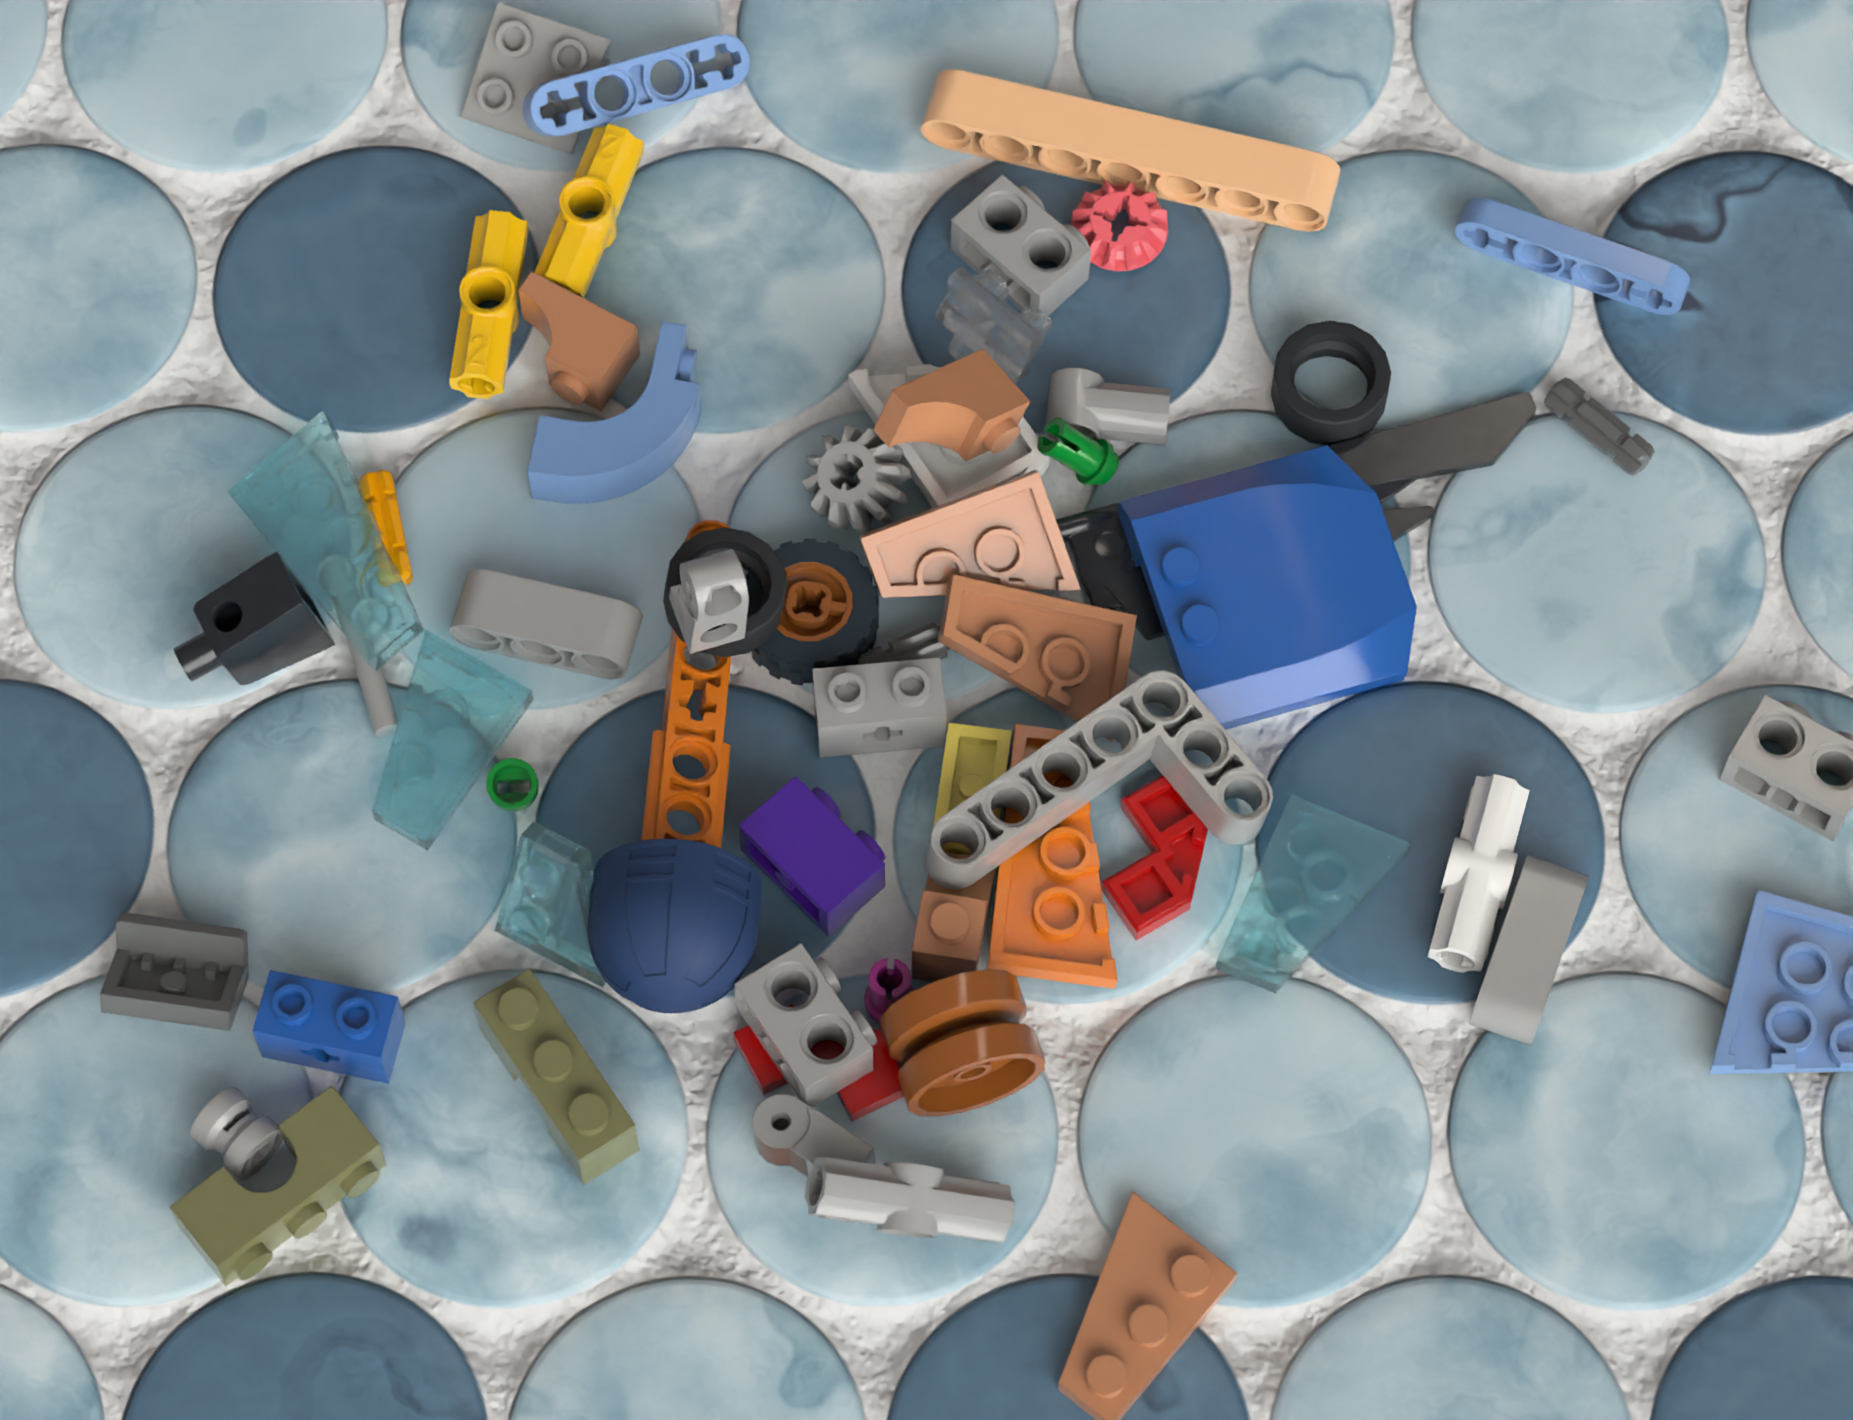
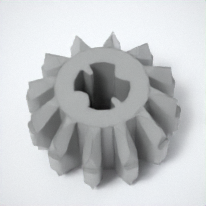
(837, 489)

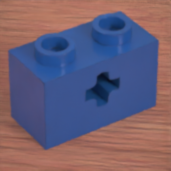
(329, 1026)

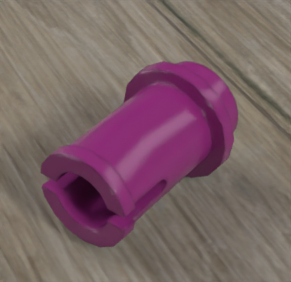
(886, 981)

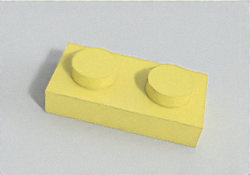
(970, 762)

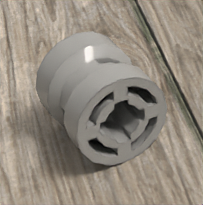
(236, 1133)

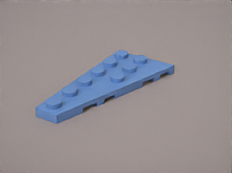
(1789, 992)

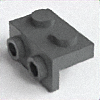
(176, 971)

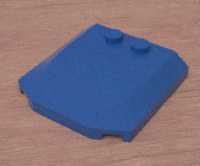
(1274, 585)

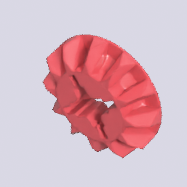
(1136, 244)

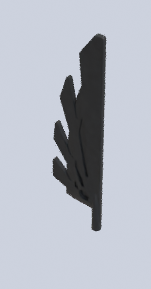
(1383, 460)

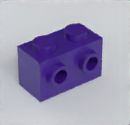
(813, 854)

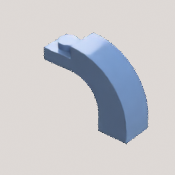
(626, 452)

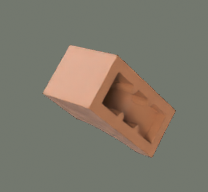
(588, 344)
(959, 406)
(951, 928)

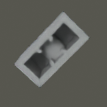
(879, 707)

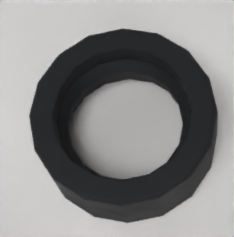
(1336, 341)
(754, 557)

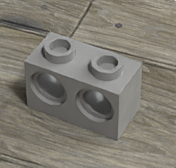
(1016, 251)
(1791, 780)
(793, 1031)

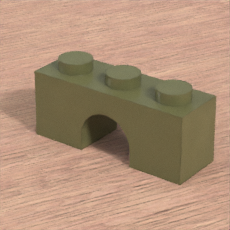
(558, 1074)
(242, 1227)

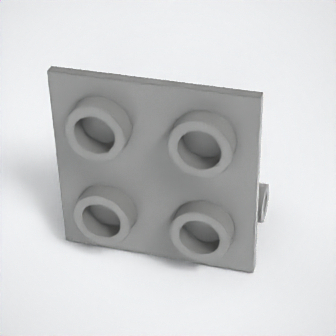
(521, 54)

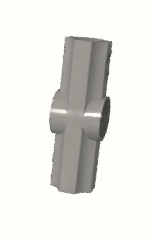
(909, 1199)

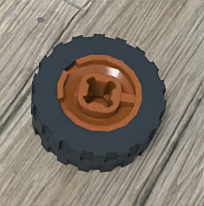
(825, 615)

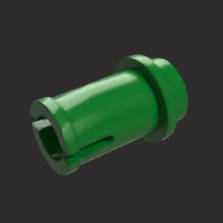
(1089, 458)

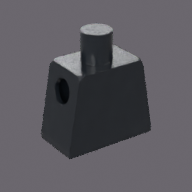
(255, 625)

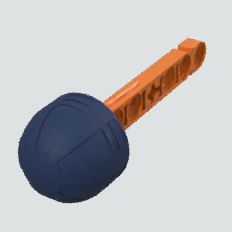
(676, 911)

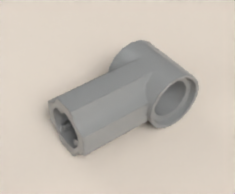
(1108, 409)

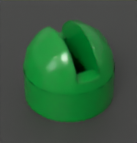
(512, 772)

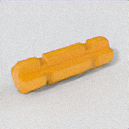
(382, 501)

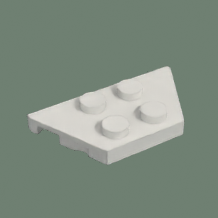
(939, 470)

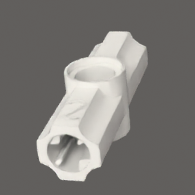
(1478, 873)

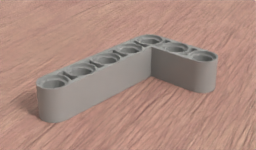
(1096, 770)

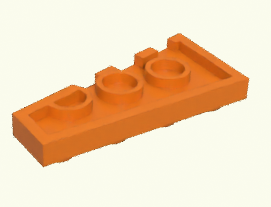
(1049, 895)

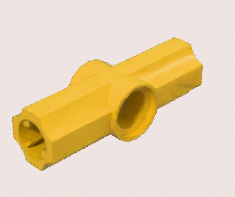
(598, 187)
(482, 333)

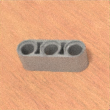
(545, 624)
(1529, 950)

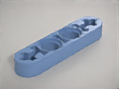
(636, 85)
(1572, 256)

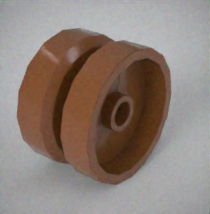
(962, 1043)

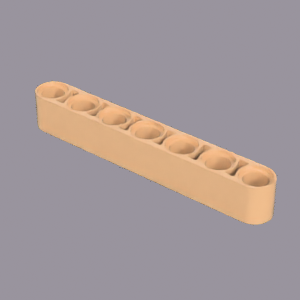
(1122, 144)

